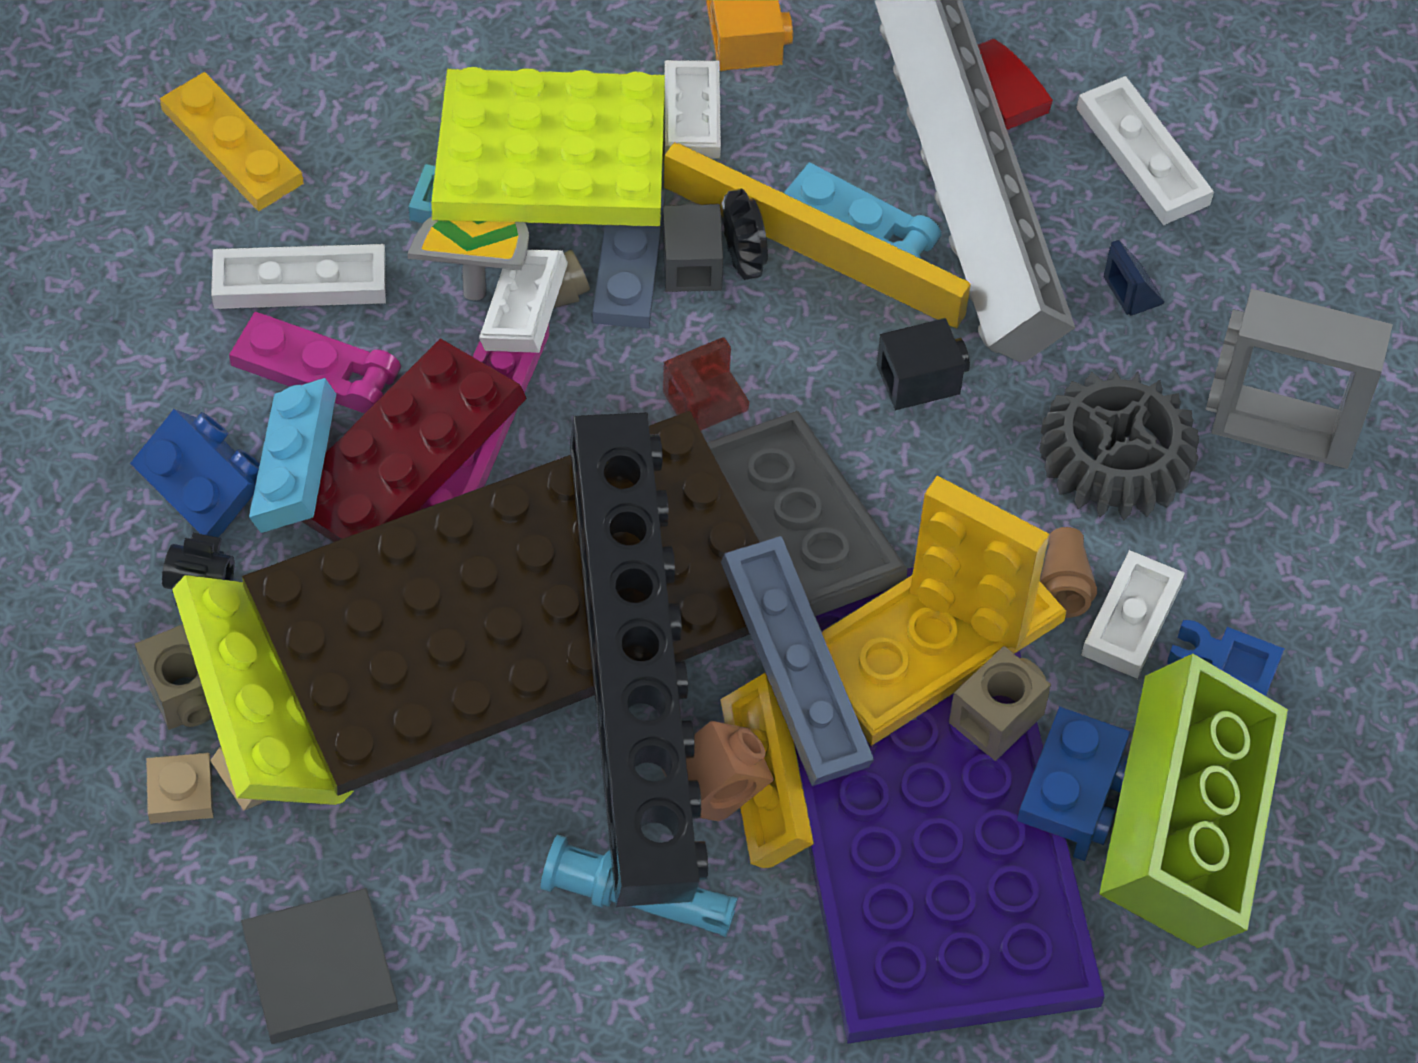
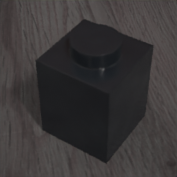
(922, 363)

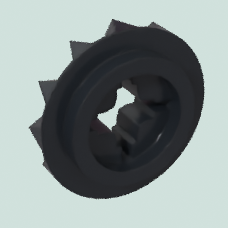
(744, 233)

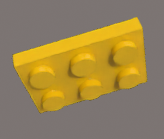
(977, 563)

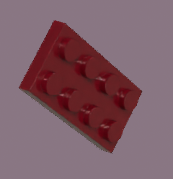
(411, 441)

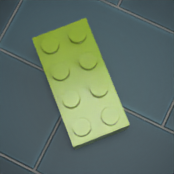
(1194, 802)

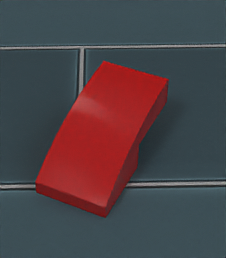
(1014, 85)

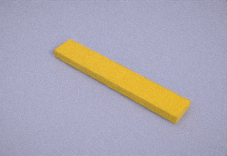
(823, 237)

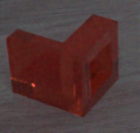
(704, 385)

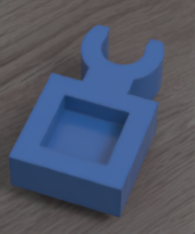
(1237, 654)

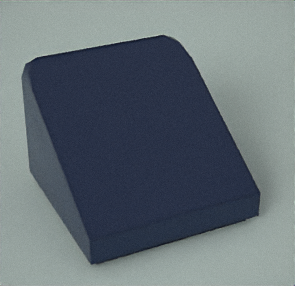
(1130, 281)

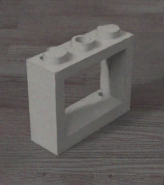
(1308, 334)

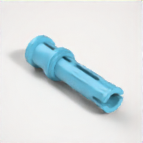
(592, 876)

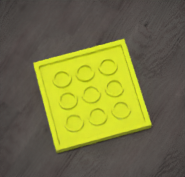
(550, 147)

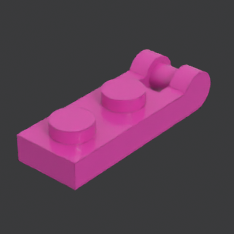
(302, 356)

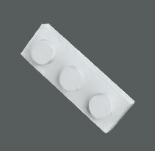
(1144, 150)
(299, 276)

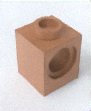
(728, 768)

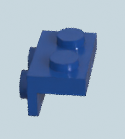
(198, 471)
(1074, 780)

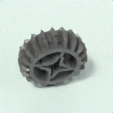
(1134, 469)

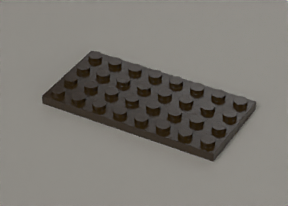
(479, 611)

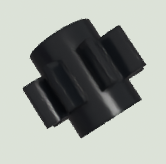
(197, 558)

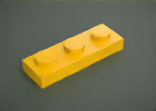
(231, 141)
(777, 816)

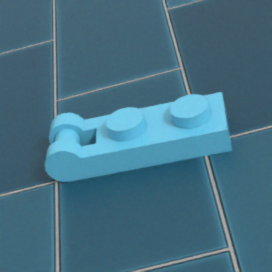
(863, 210)

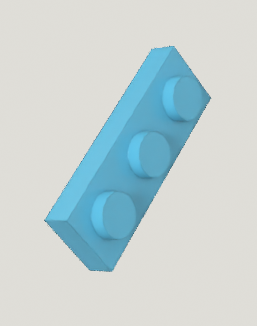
(293, 455)

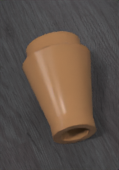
(1068, 571)

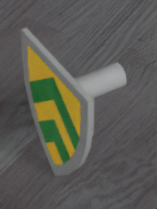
(474, 246)

